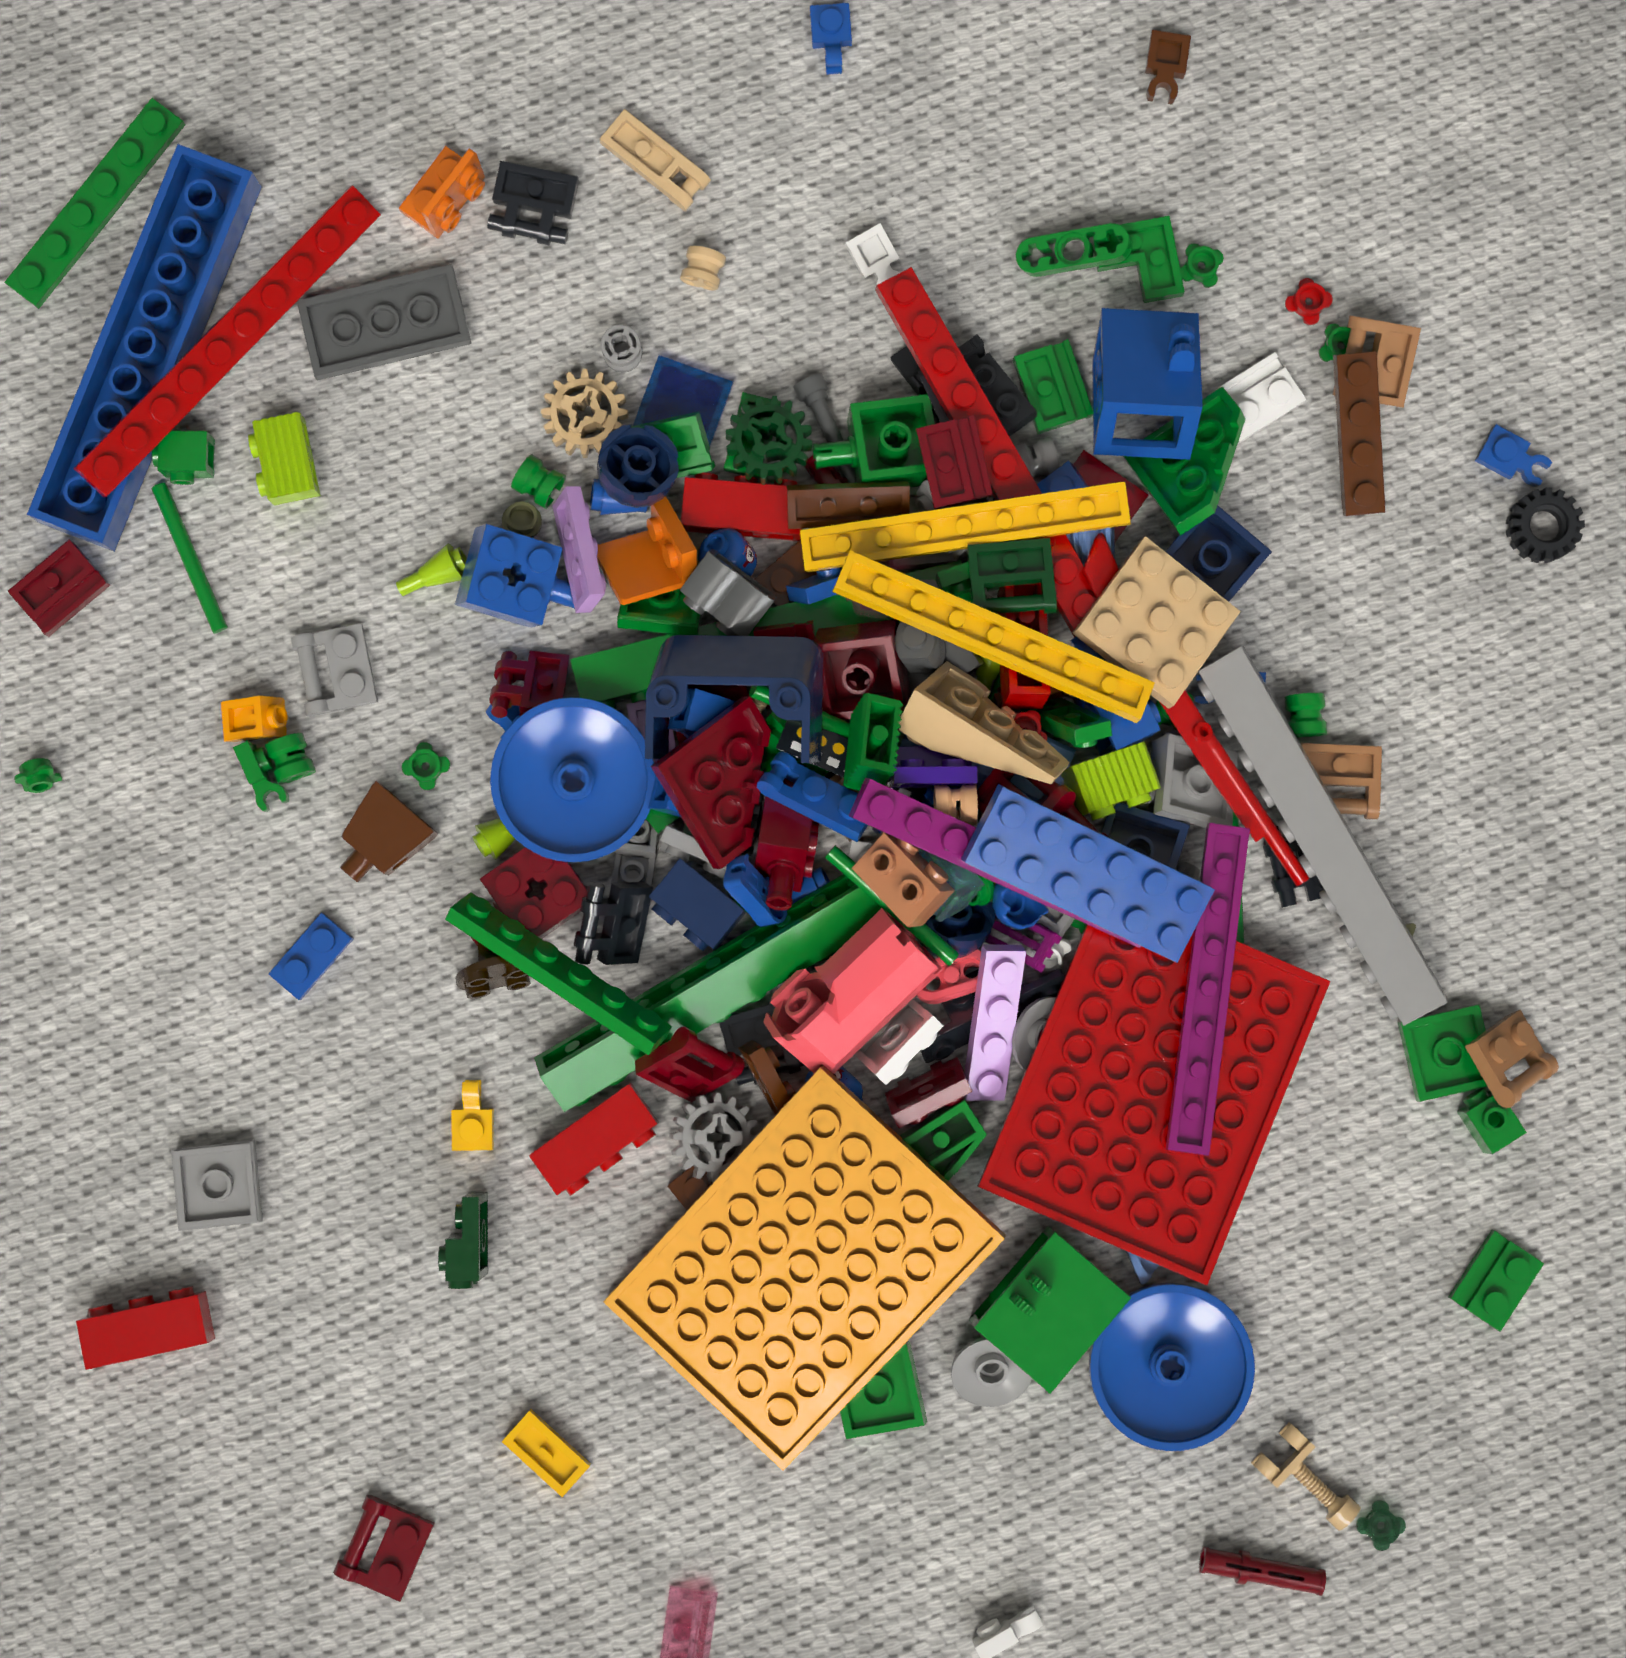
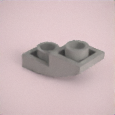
(637, 857)

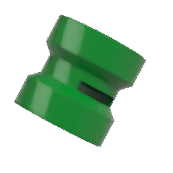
(536, 480)
(1306, 715)
(290, 758)

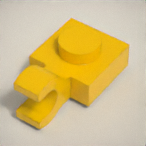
(472, 1125)

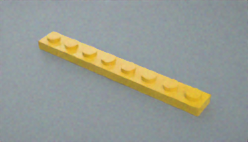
(967, 525)
(993, 637)

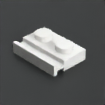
(1263, 394)

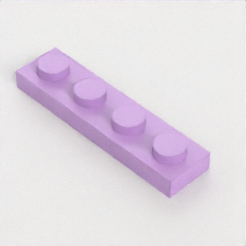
(994, 1021)

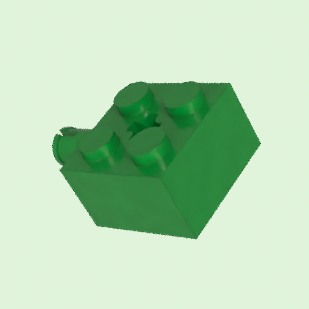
(871, 430)

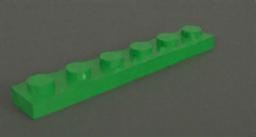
(95, 203)
(559, 973)

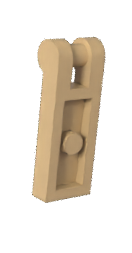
(653, 159)

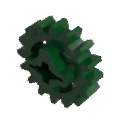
(756, 430)

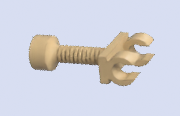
(1340, 1510)

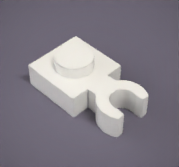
(873, 254)
(996, 1636)

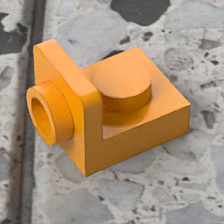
(254, 718)

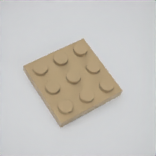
(1157, 621)

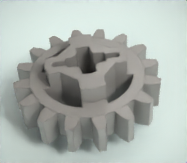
(713, 1121)

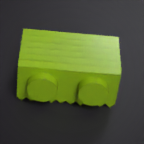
(284, 459)
(1112, 780)

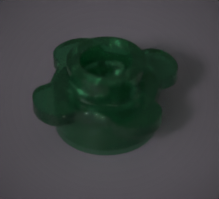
(1392, 1525)

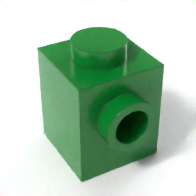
(185, 456)
(1489, 1122)

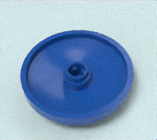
(572, 780)
(1172, 1367)

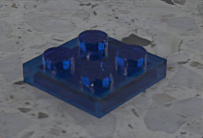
(681, 390)

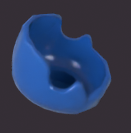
(1015, 909)

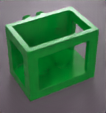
(1049, 1309)

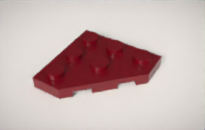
(716, 780)

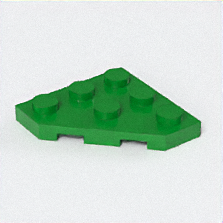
(1192, 488)

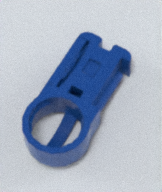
(750, 891)

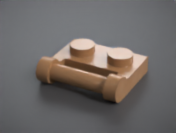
(1395, 355)
(1350, 768)
(1501, 1049)

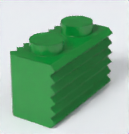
(872, 741)

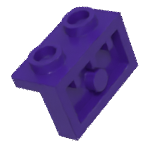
(925, 768)

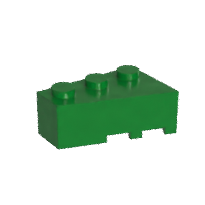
(947, 1138)

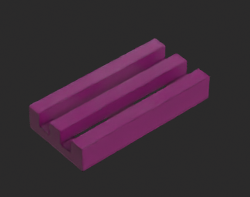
(1042, 950)

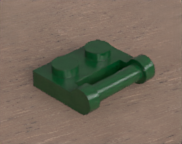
(1011, 565)

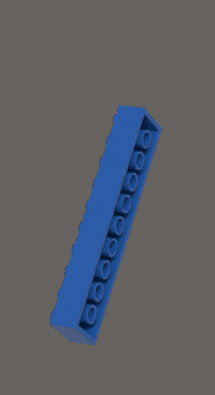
(147, 331)

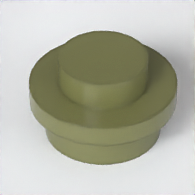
(522, 519)

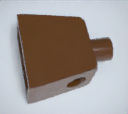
(383, 834)

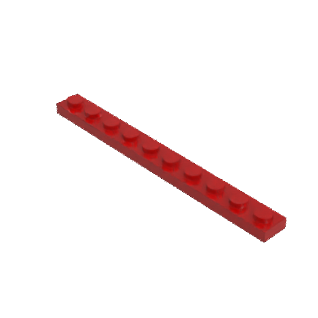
(227, 342)
(962, 397)

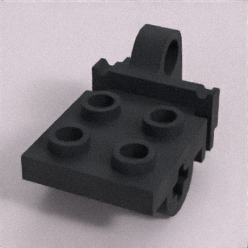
(1004, 396)

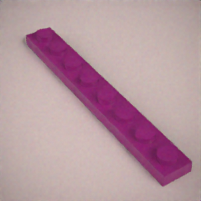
(931, 832)
(1208, 992)

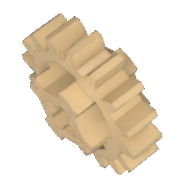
(568, 405)

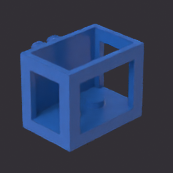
(1146, 367)

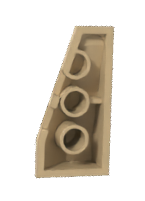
(958, 719)

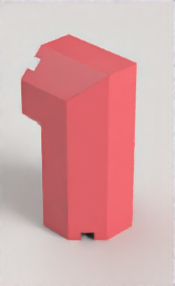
(852, 995)

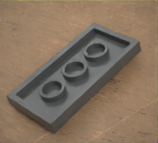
(384, 322)

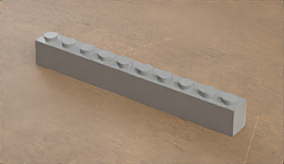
(1322, 835)

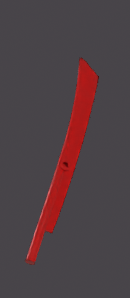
(1199, 737)

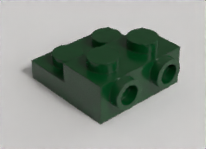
(466, 1253)

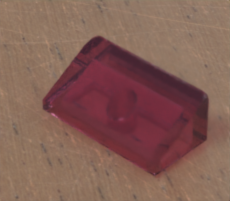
(688, 1623)

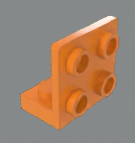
(444, 191)
(649, 560)

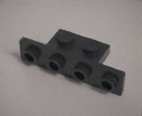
(961, 1009)

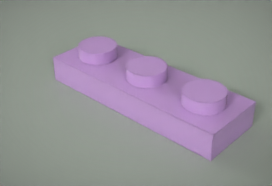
(579, 549)

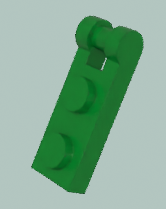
(1073, 723)

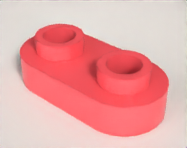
(953, 980)

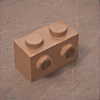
(904, 879)

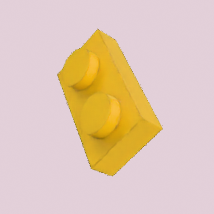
(546, 1452)

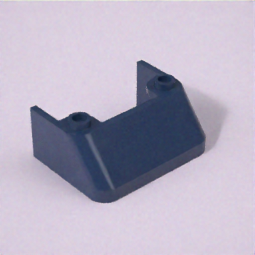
(785, 664)

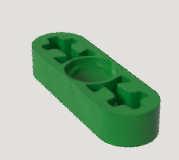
(1101, 236)

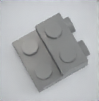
(1185, 787)

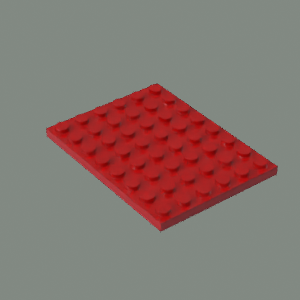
(1099, 1093)

